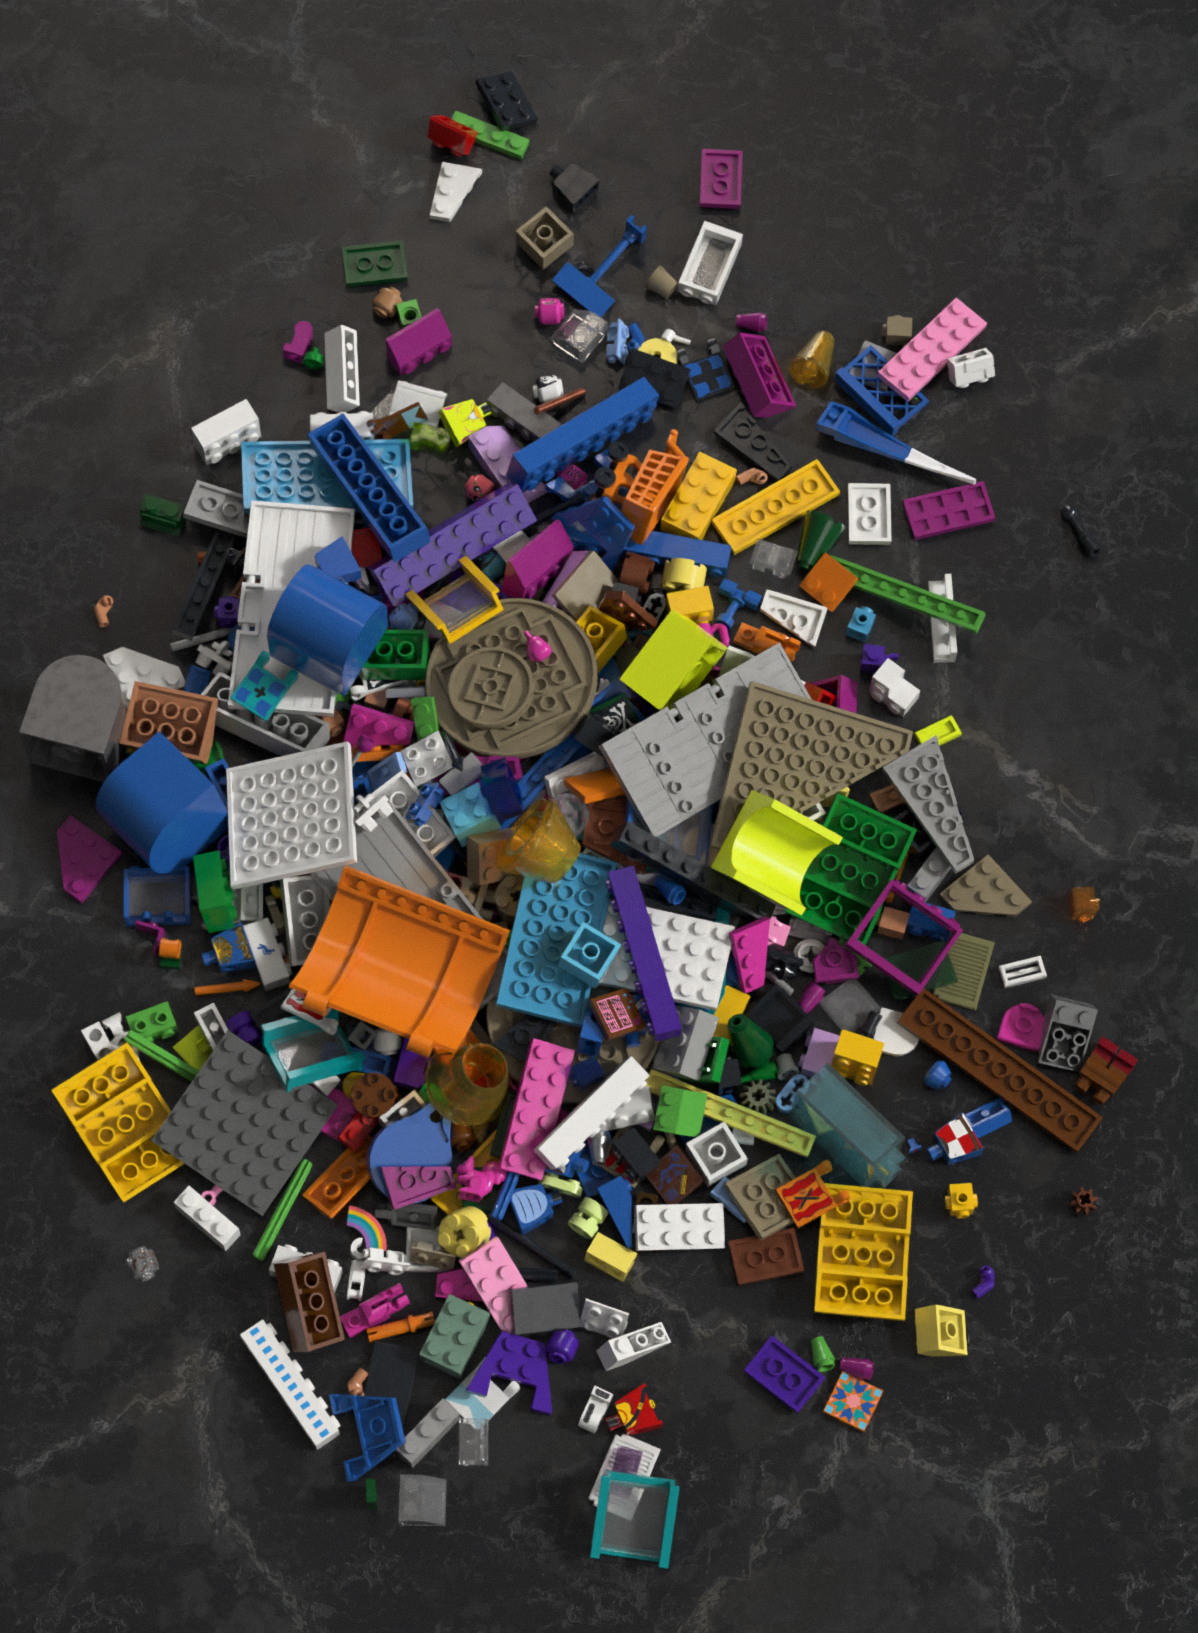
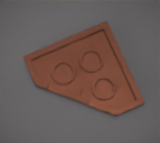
(626, 610)

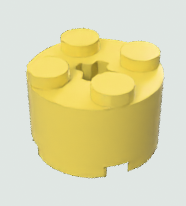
(682, 575)
(464, 1231)

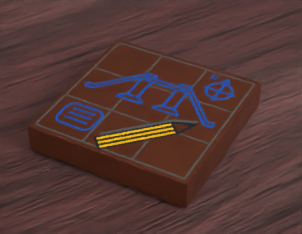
(676, 1176)

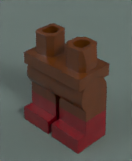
(1103, 1079)

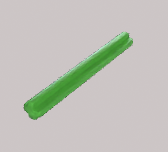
(282, 1209)

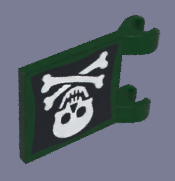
(617, 712)

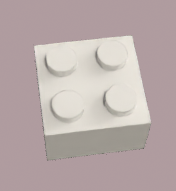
(716, 1154)

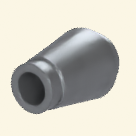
(598, 1148)

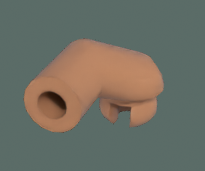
(355, 1383)

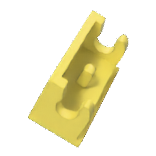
(610, 1256)

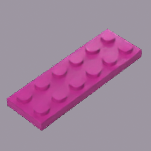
(535, 1107)

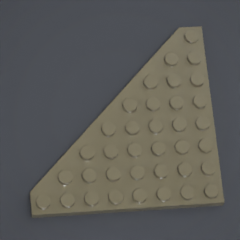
(800, 752)

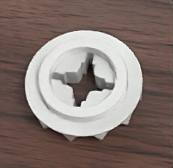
(803, 949)

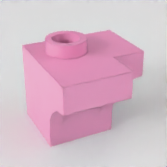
(777, 933)

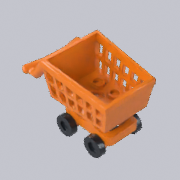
(657, 475)

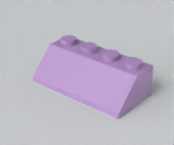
(494, 451)

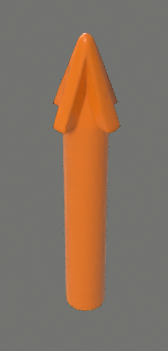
(245, 985)

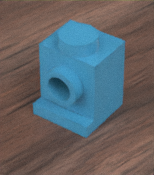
(861, 630)

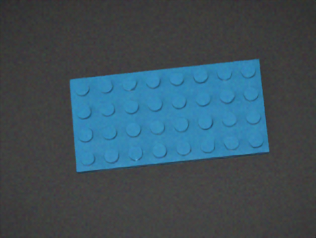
(296, 475)
(542, 930)

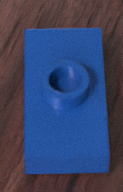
(196, 680)

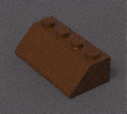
(309, 1302)

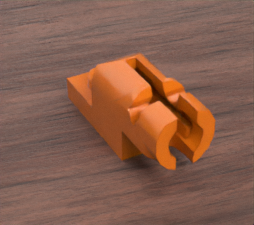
(763, 639)

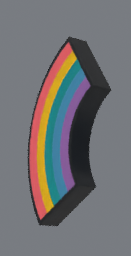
(367, 1227)

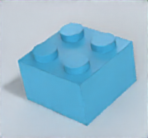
(469, 813)
(589, 955)

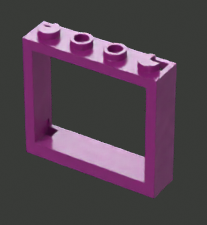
(884, 966)

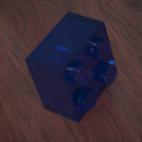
(501, 790)

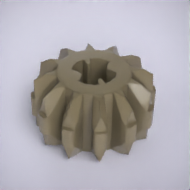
(766, 1099)

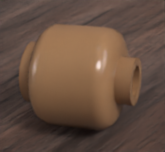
(385, 302)

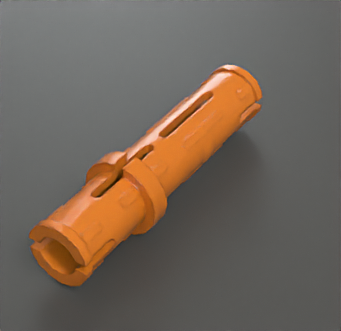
(401, 1326)

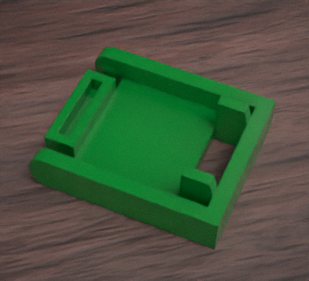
(714, 1061)

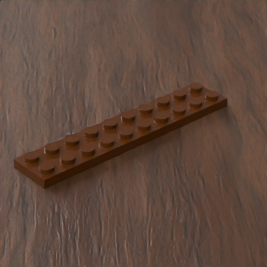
(999, 1070)

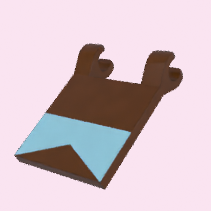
(398, 421)

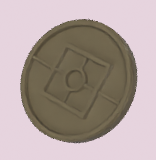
(491, 687)

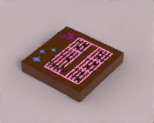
(616, 1014)

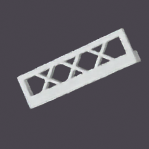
(943, 633)

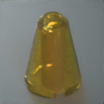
(814, 361)

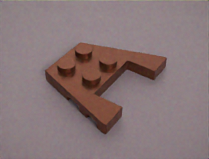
(601, 826)

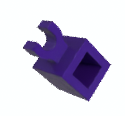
(873, 658)

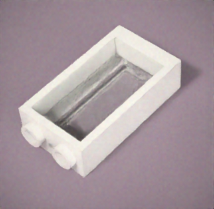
(710, 263)

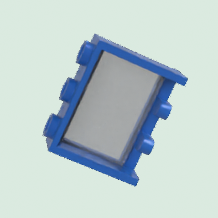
(157, 896)

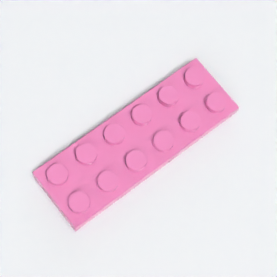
(931, 348)

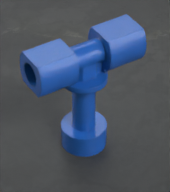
(737, 600)

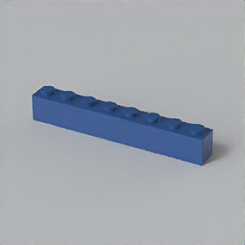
(662, 548)

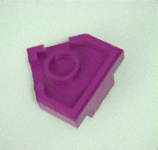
(835, 964)

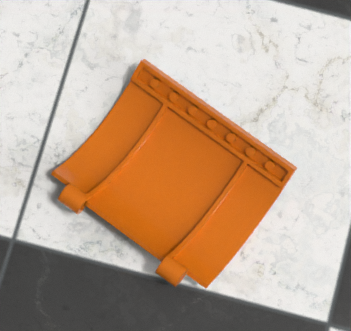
(401, 962)

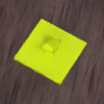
(194, 1048)

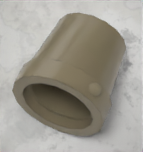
(661, 283)

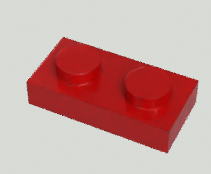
(357, 1130)

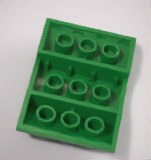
(851, 875)

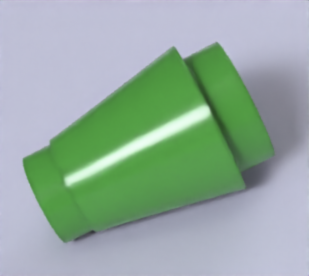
(822, 1356)

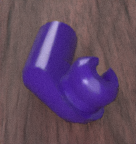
(986, 1281)

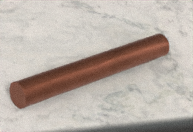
(559, 401)

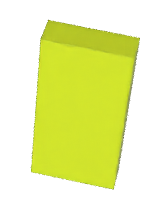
(944, 729)

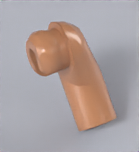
(753, 475)
(102, 609)

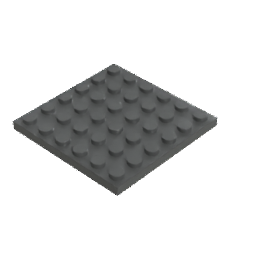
(243, 1125)

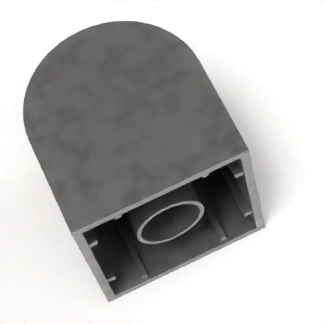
(75, 718)

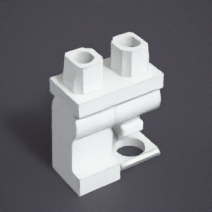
(98, 1041)

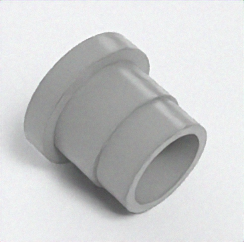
(786, 1067)

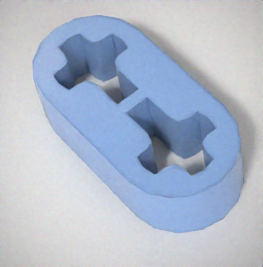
(788, 1090)

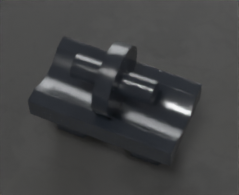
(783, 963)

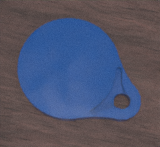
(410, 1142)

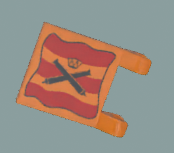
(809, 1197)

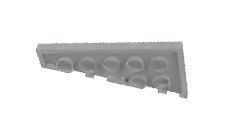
(928, 793)

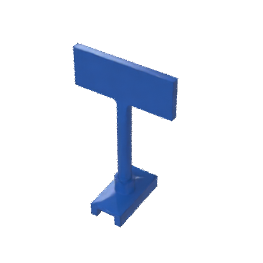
(585, 289)

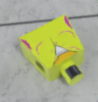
(463, 419)

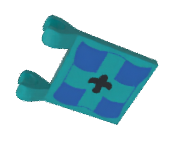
(261, 690)

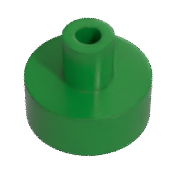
(313, 359)

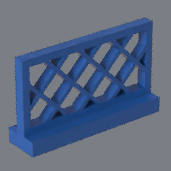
(865, 397)

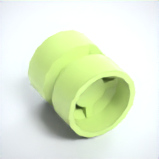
(589, 1210)

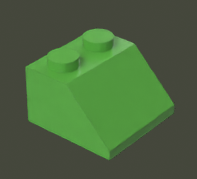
(680, 1111)

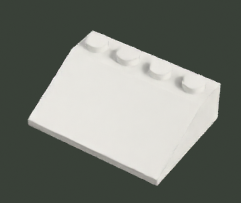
(402, 794)

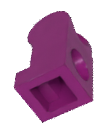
(300, 342)

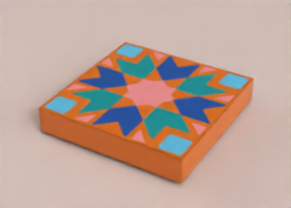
(853, 1401)

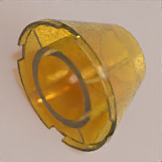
(540, 844)
(457, 1095)

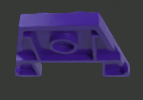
(519, 1361)

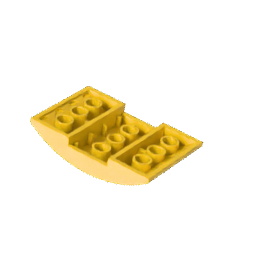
(116, 1118)
(864, 1254)

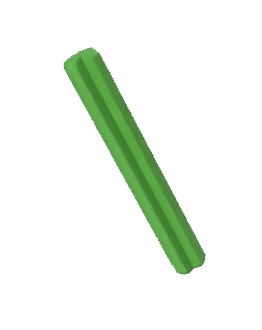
(161, 1055)

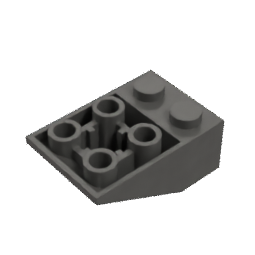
(1066, 1032)

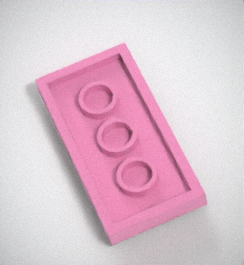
(493, 1277)

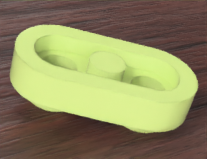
(569, 1187)

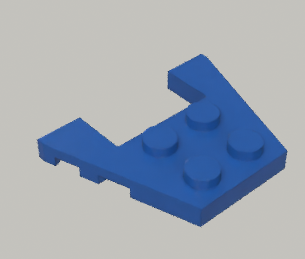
(563, 489)
(604, 523)
(377, 1427)

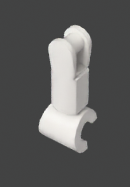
(357, 1274)

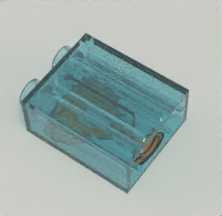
(849, 1128)

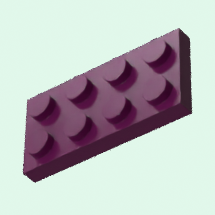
(948, 510)

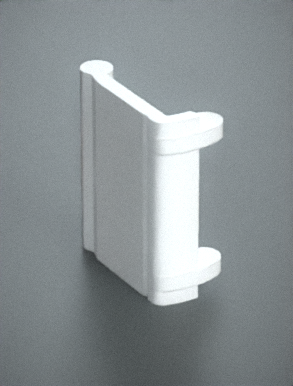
(429, 399)

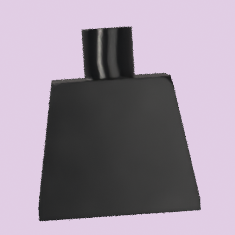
(573, 186)

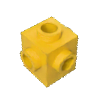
(961, 1200)

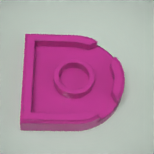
(1022, 1027)

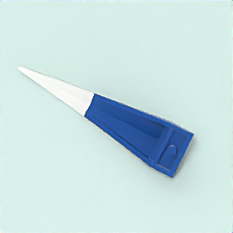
(857, 431)

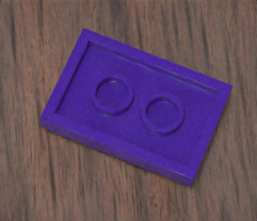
(784, 1374)

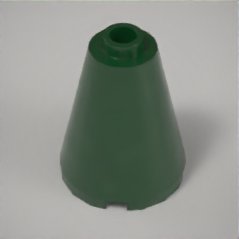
(816, 538)
(749, 1042)

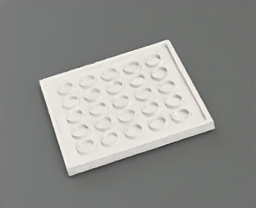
(291, 815)

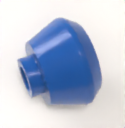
(938, 1075)

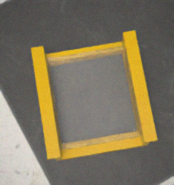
(460, 604)

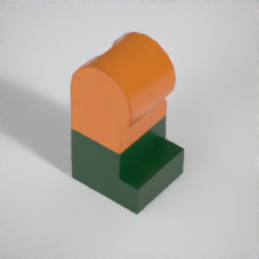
(170, 953)

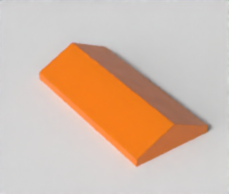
(340, 1181)

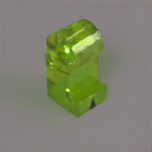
(429, 436)

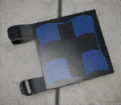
(708, 374)

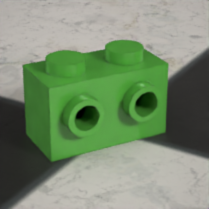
(153, 1022)

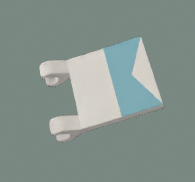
(475, 1406)

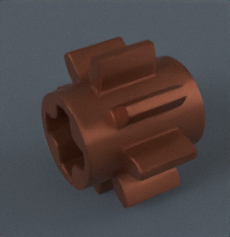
(1088, 1205)

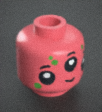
(478, 487)

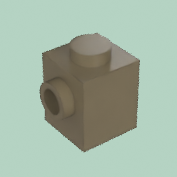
(897, 330)

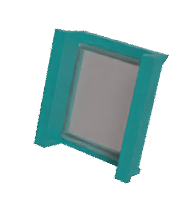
(307, 1052)
(635, 1517)

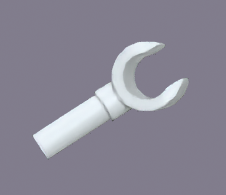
(669, 335)

